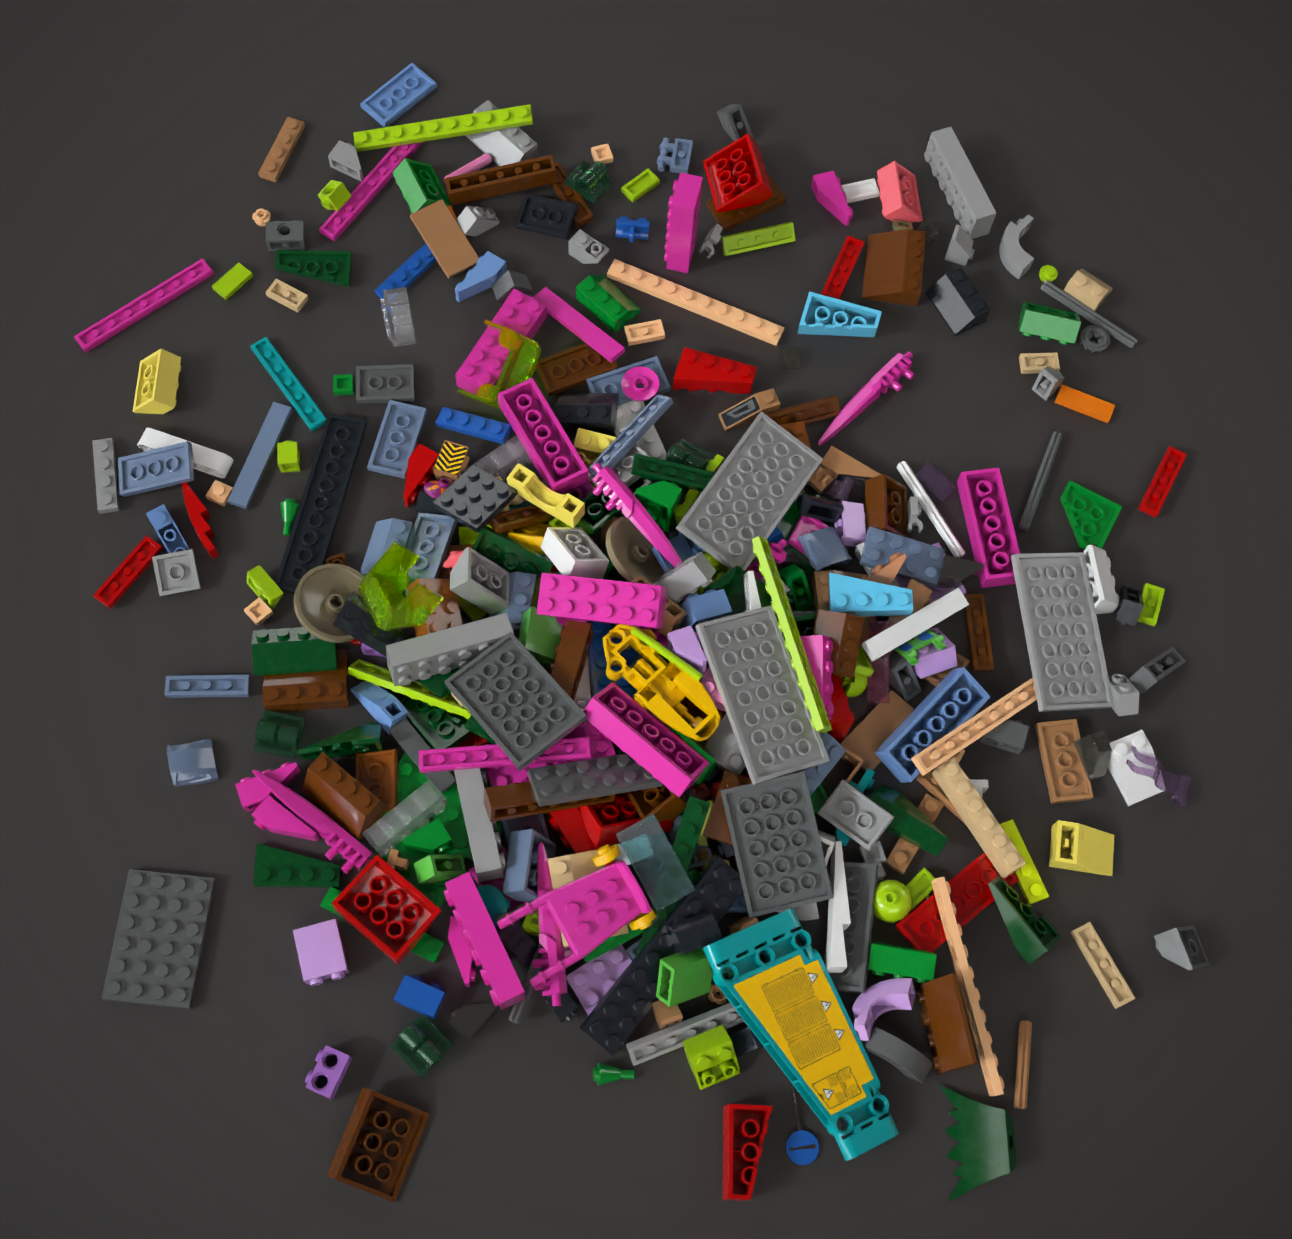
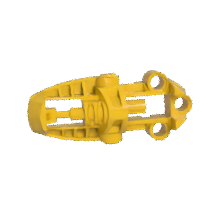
(661, 689)

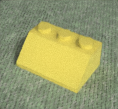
(157, 383)

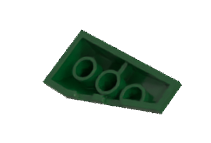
(349, 743)
(909, 821)
(1029, 933)

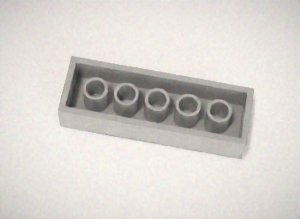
(959, 183)
(444, 649)
(483, 841)

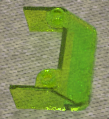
(517, 368)
(384, 588)

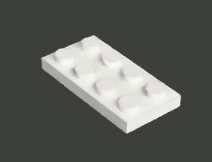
(650, 440)

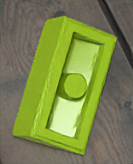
(264, 586)

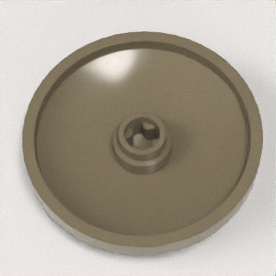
(631, 552)
(321, 598)

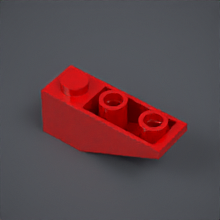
(418, 472)

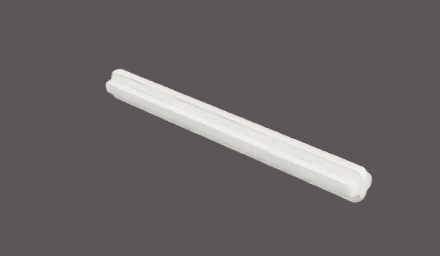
(931, 510)

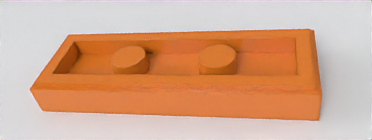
(1084, 403)

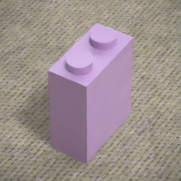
(321, 952)

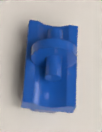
(632, 228)

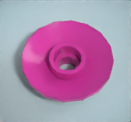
(640, 376)

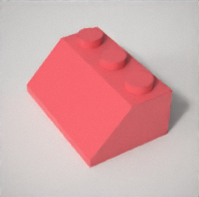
(899, 193)

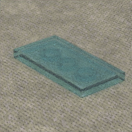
(655, 862)

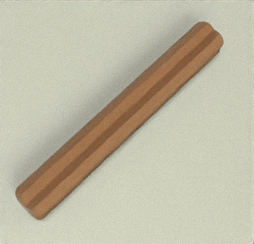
(1023, 1064)

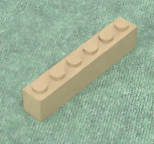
(978, 818)

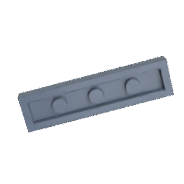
(207, 686)

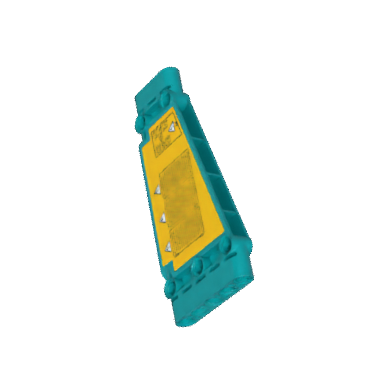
(804, 1027)

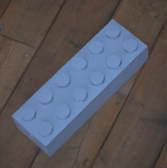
(937, 715)

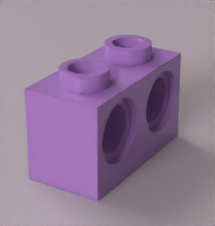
(334, 1074)

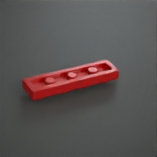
(843, 267)
(1162, 482)
(128, 572)

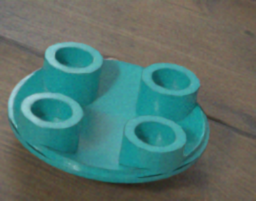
(494, 901)

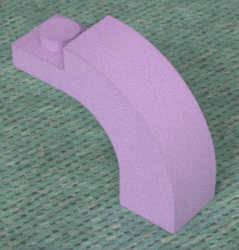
(880, 998)

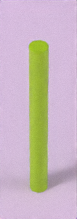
(666, 653)

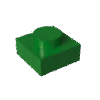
(343, 384)

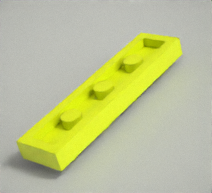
(1028, 876)

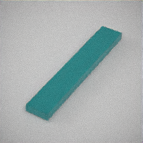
(288, 384)

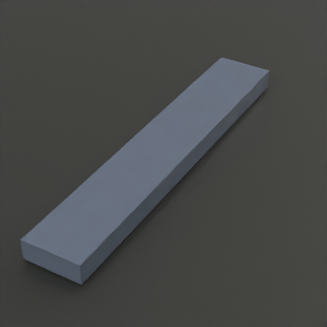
(633, 432)
(259, 455)

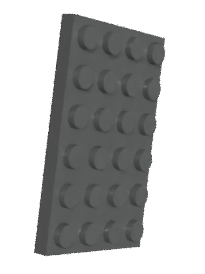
(515, 701)
(776, 844)
(159, 939)

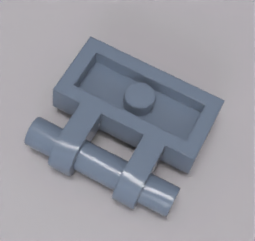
(680, 158)

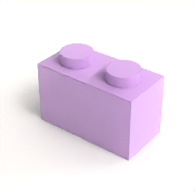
(851, 524)

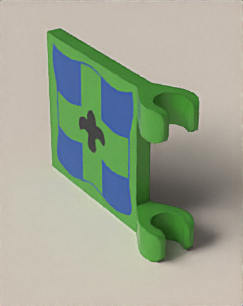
(910, 647)

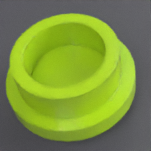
(1048, 273)

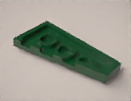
(511, 553)
(435, 724)
(292, 870)

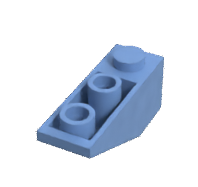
(481, 277)
(167, 530)
(380, 704)

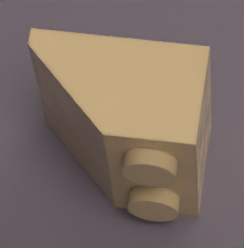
(1087, 289)

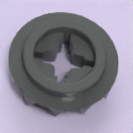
(1098, 333)

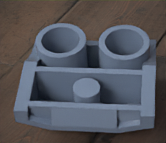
(824, 548)
(192, 763)

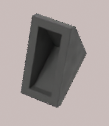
(507, 282)

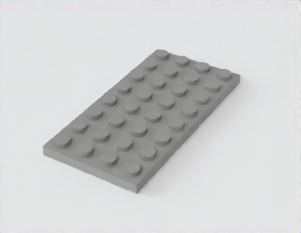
(749, 492)
(1061, 631)
(761, 694)

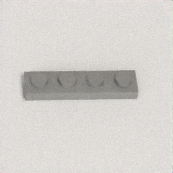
(105, 475)

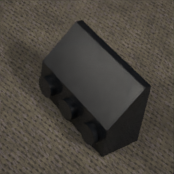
(958, 302)
(587, 411)
(359, 624)

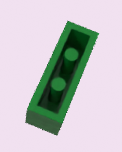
(902, 962)

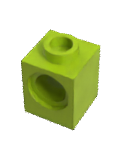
(334, 195)
(288, 456)
(531, 924)

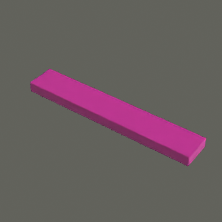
(580, 325)

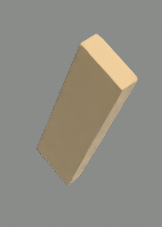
(1102, 965)

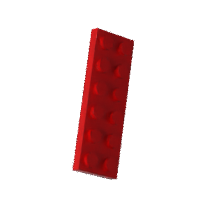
(968, 893)

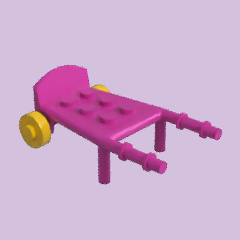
(591, 908)

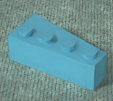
(837, 318)
(867, 597)

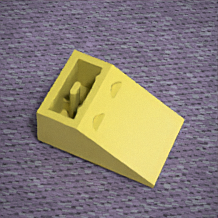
(591, 446)
(1081, 848)

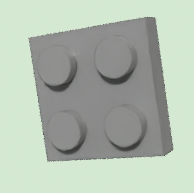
(176, 572)

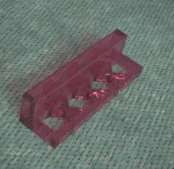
(879, 681)

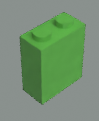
(540, 636)
(683, 977)

